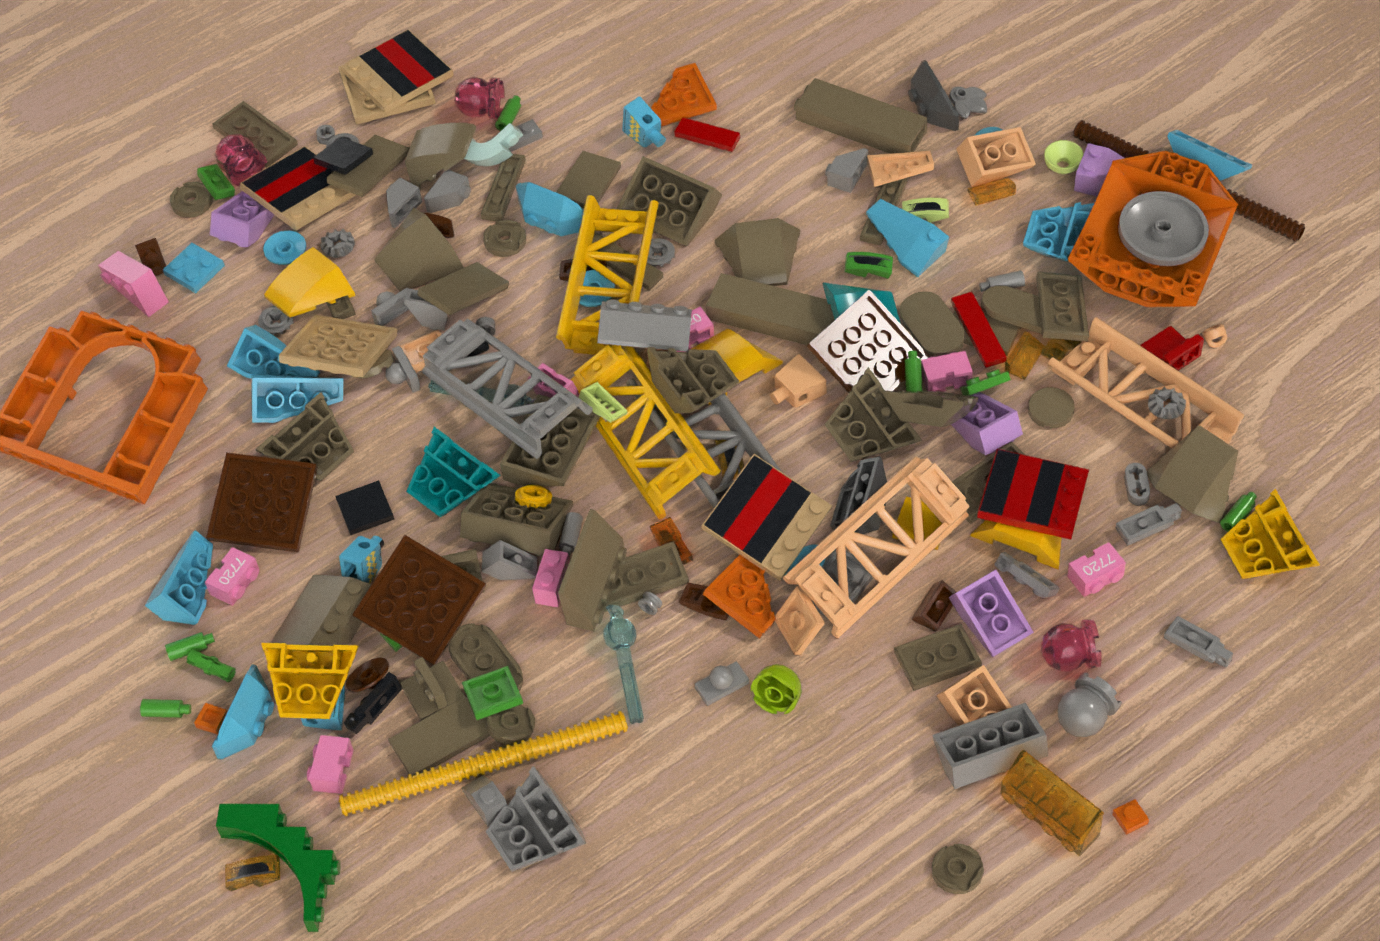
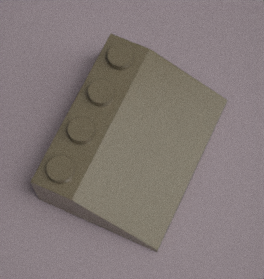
(682, 200)
(560, 451)
(497, 516)
(591, 573)
(324, 612)

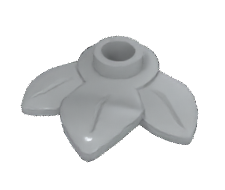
(968, 100)

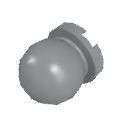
(1086, 707)

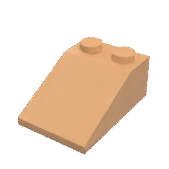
(995, 155)
(973, 697)

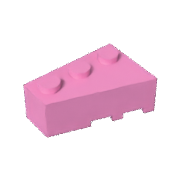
(134, 282)

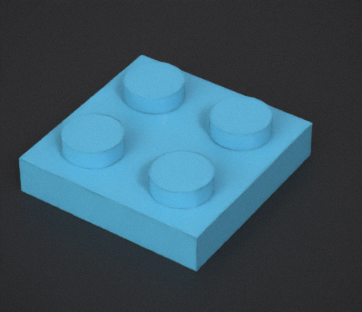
(193, 267)

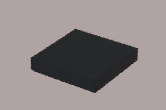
(343, 156)
(364, 507)

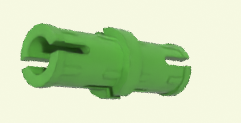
(211, 665)

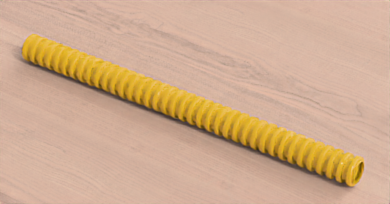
(482, 763)

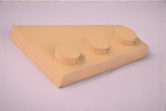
(897, 166)

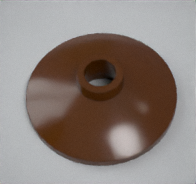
(367, 675)

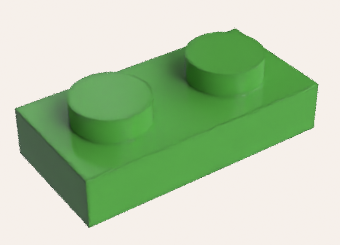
(215, 182)
(976, 385)

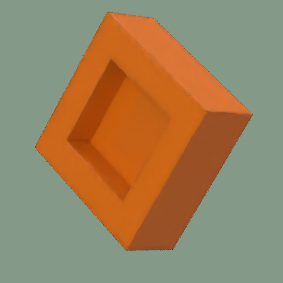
(210, 718)
(1130, 816)

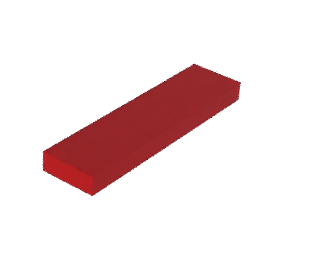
(978, 329)

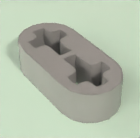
(1132, 484)

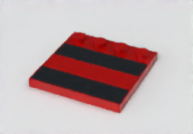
(1033, 494)

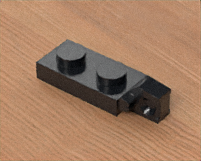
(374, 703)

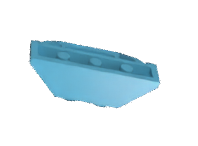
(1220, 162)
(548, 209)
(245, 716)

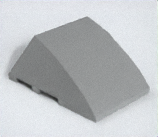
(534, 825)

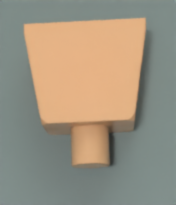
(798, 383)

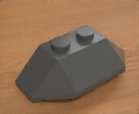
(932, 99)
(857, 490)

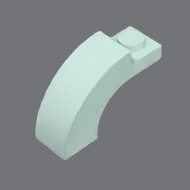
(495, 150)

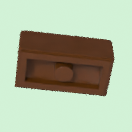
(935, 606)

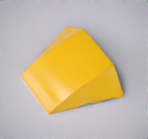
(307, 283)
(740, 354)
(1268, 541)
(1042, 545)
(308, 677)

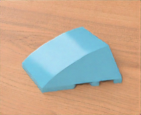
(1056, 230)

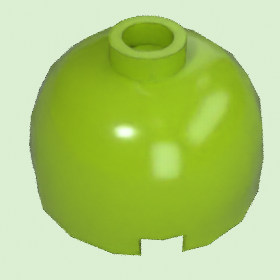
(776, 689)

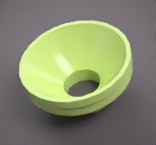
(1063, 151)

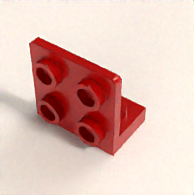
(1174, 348)

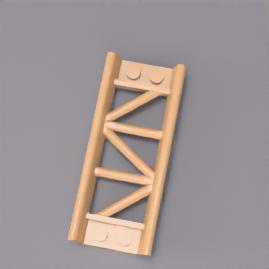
(1222, 417)
(926, 484)

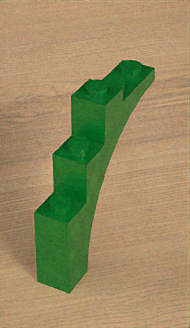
(267, 828)

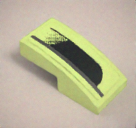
(930, 208)

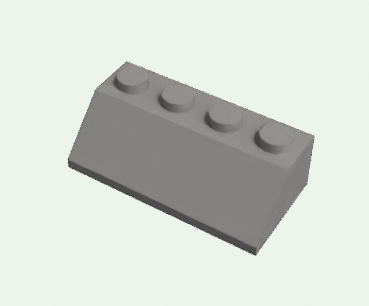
(644, 325)
(989, 745)

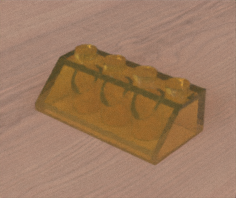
(1052, 803)

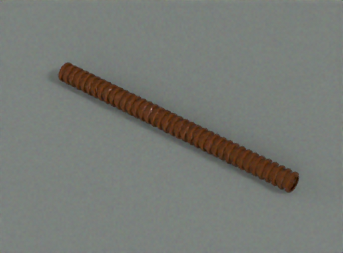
(1245, 207)

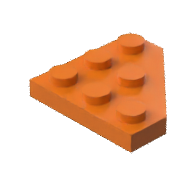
(684, 96)
(743, 595)

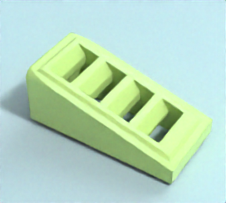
(595, 395)

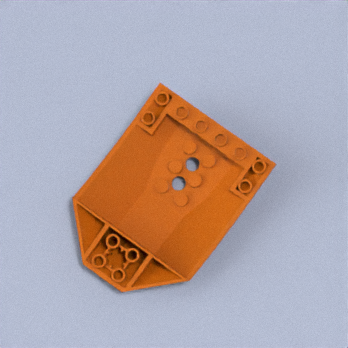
(1120, 273)

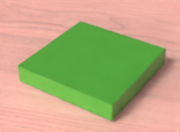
(492, 693)

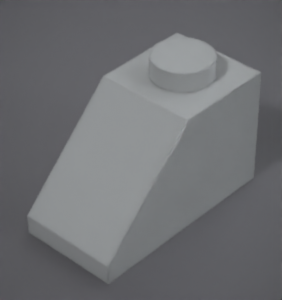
(847, 170)
(447, 192)
(401, 199)
(425, 312)
(508, 562)
(485, 798)

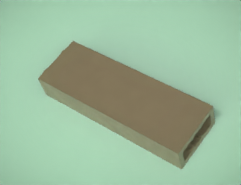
(860, 118)
(768, 309)

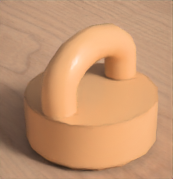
(1214, 332)

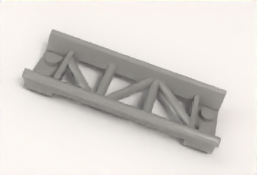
(450, 352)
(739, 436)

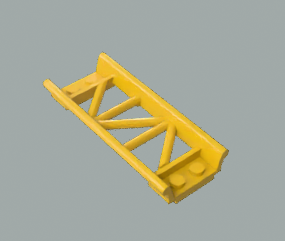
(583, 334)
(605, 369)

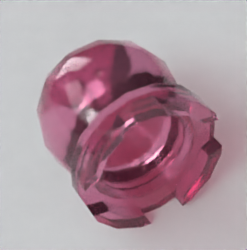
(478, 97)
(239, 158)
(1069, 646)

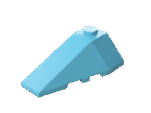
(911, 238)
(259, 355)
(286, 396)
(182, 587)

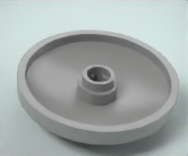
(1163, 228)

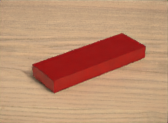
(707, 134)

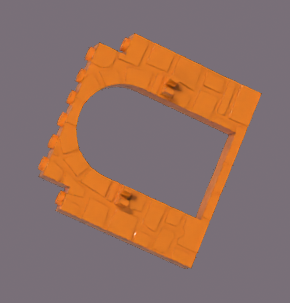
(154, 428)

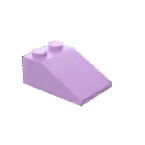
(1094, 169)
(240, 220)
(989, 425)
(991, 613)

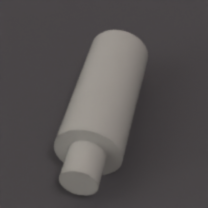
(1012, 280)
(570, 532)

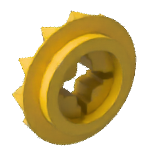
(533, 496)

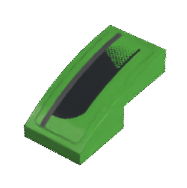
(866, 262)

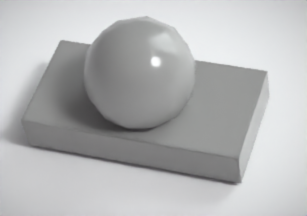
(389, 307)
(402, 370)
(721, 682)

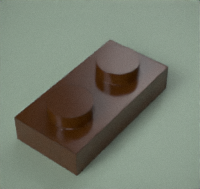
(151, 256)

